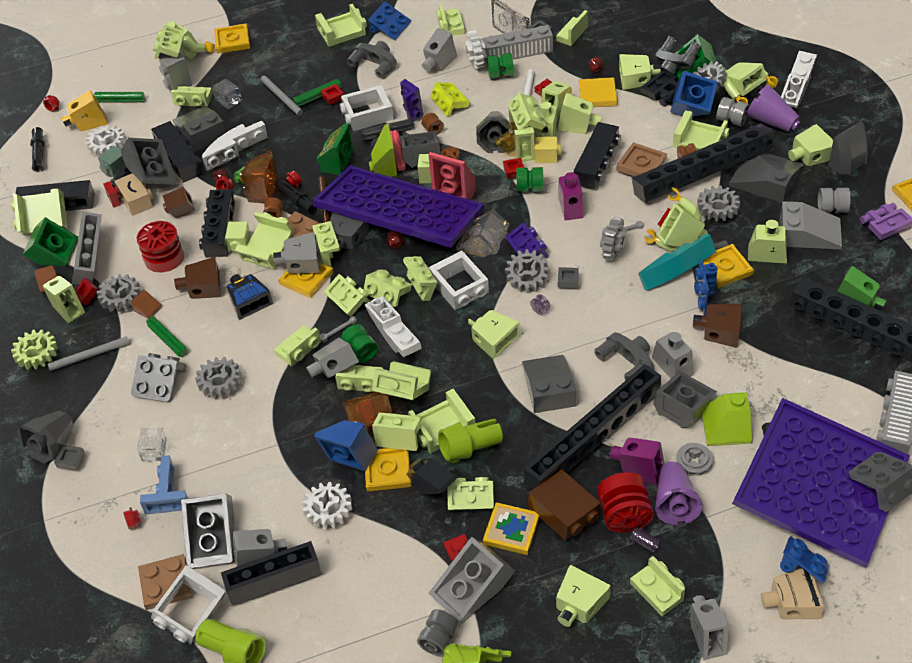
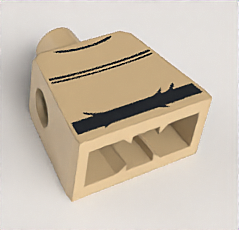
(794, 596)

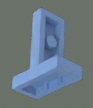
(164, 499)

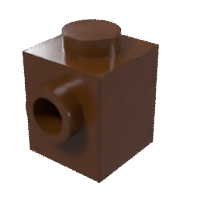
(178, 202)

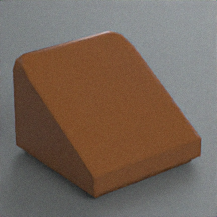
(44, 275)
(145, 304)

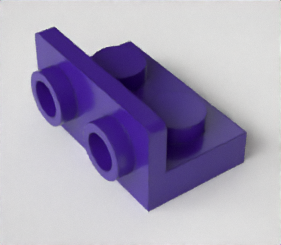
(411, 100)
(525, 238)

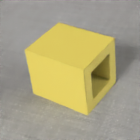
(546, 149)

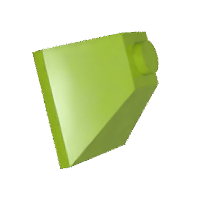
(383, 155)
(728, 420)

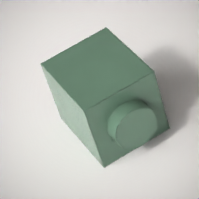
(111, 161)

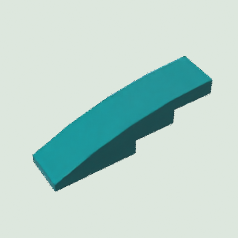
(677, 262)

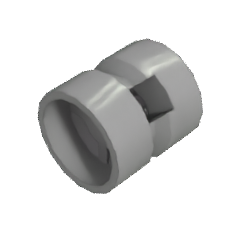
(732, 111)
(834, 200)

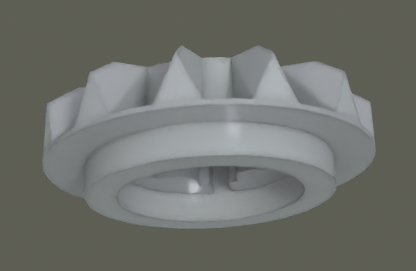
(694, 450)

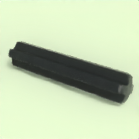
(400, 126)

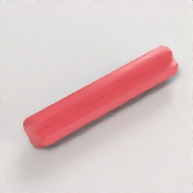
(399, 160)

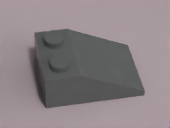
(200, 127)
(148, 161)
(549, 383)
(208, 530)

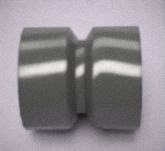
(439, 631)

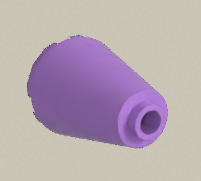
(773, 110)
(676, 495)

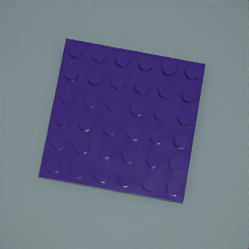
(805, 483)

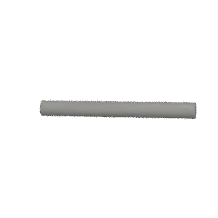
(282, 96)
(88, 353)

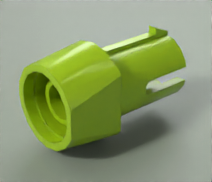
(459, 441)
(231, 643)

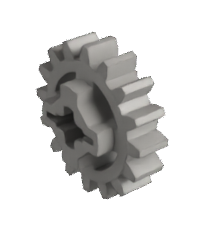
(713, 71)
(718, 203)
(613, 238)
(527, 262)
(118, 292)
(218, 377)

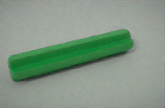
(314, 93)
(120, 96)
(166, 336)

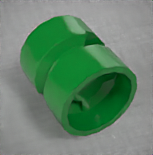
(500, 65)
(529, 179)
(360, 342)

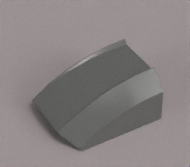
(417, 144)
(849, 150)
(683, 399)

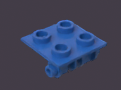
(388, 21)
(705, 285)
(797, 554)

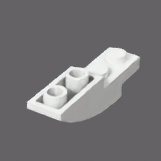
(798, 79)
(231, 142)
(391, 327)

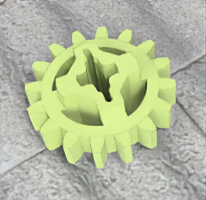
(34, 349)

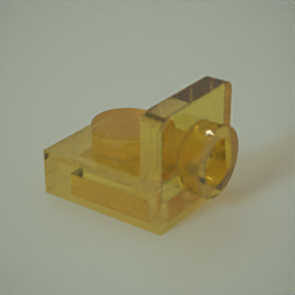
(507, 140)

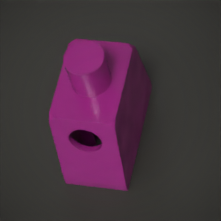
(570, 187)
(640, 457)

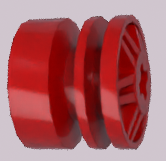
(160, 246)
(625, 502)

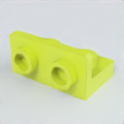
(447, 97)

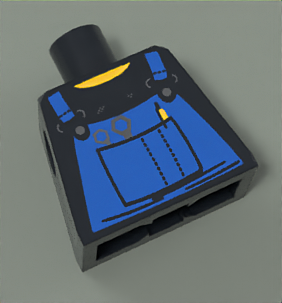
(248, 295)

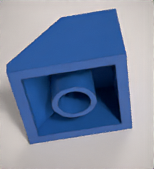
(693, 94)
(347, 444)

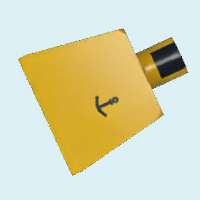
(85, 112)

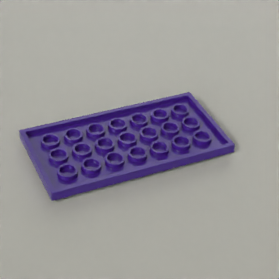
(399, 206)

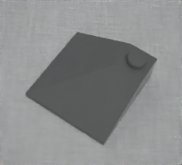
(767, 176)

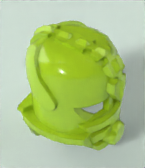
(469, 654)

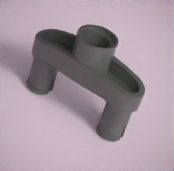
(375, 53)
(675, 61)
(631, 350)

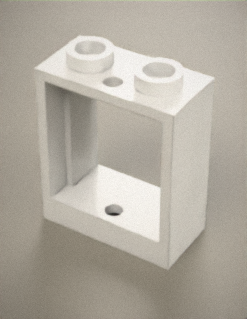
(369, 117)
(453, 266)
(197, 583)

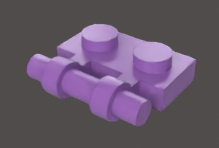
(889, 223)

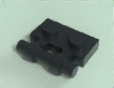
(659, 85)

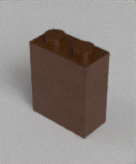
(564, 505)

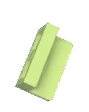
(573, 29)
(396, 431)

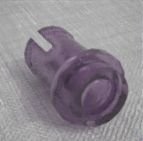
(645, 540)

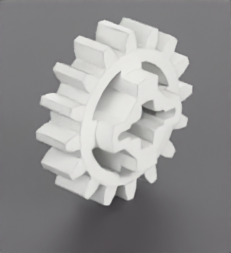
(475, 49)
(104, 139)
(329, 505)

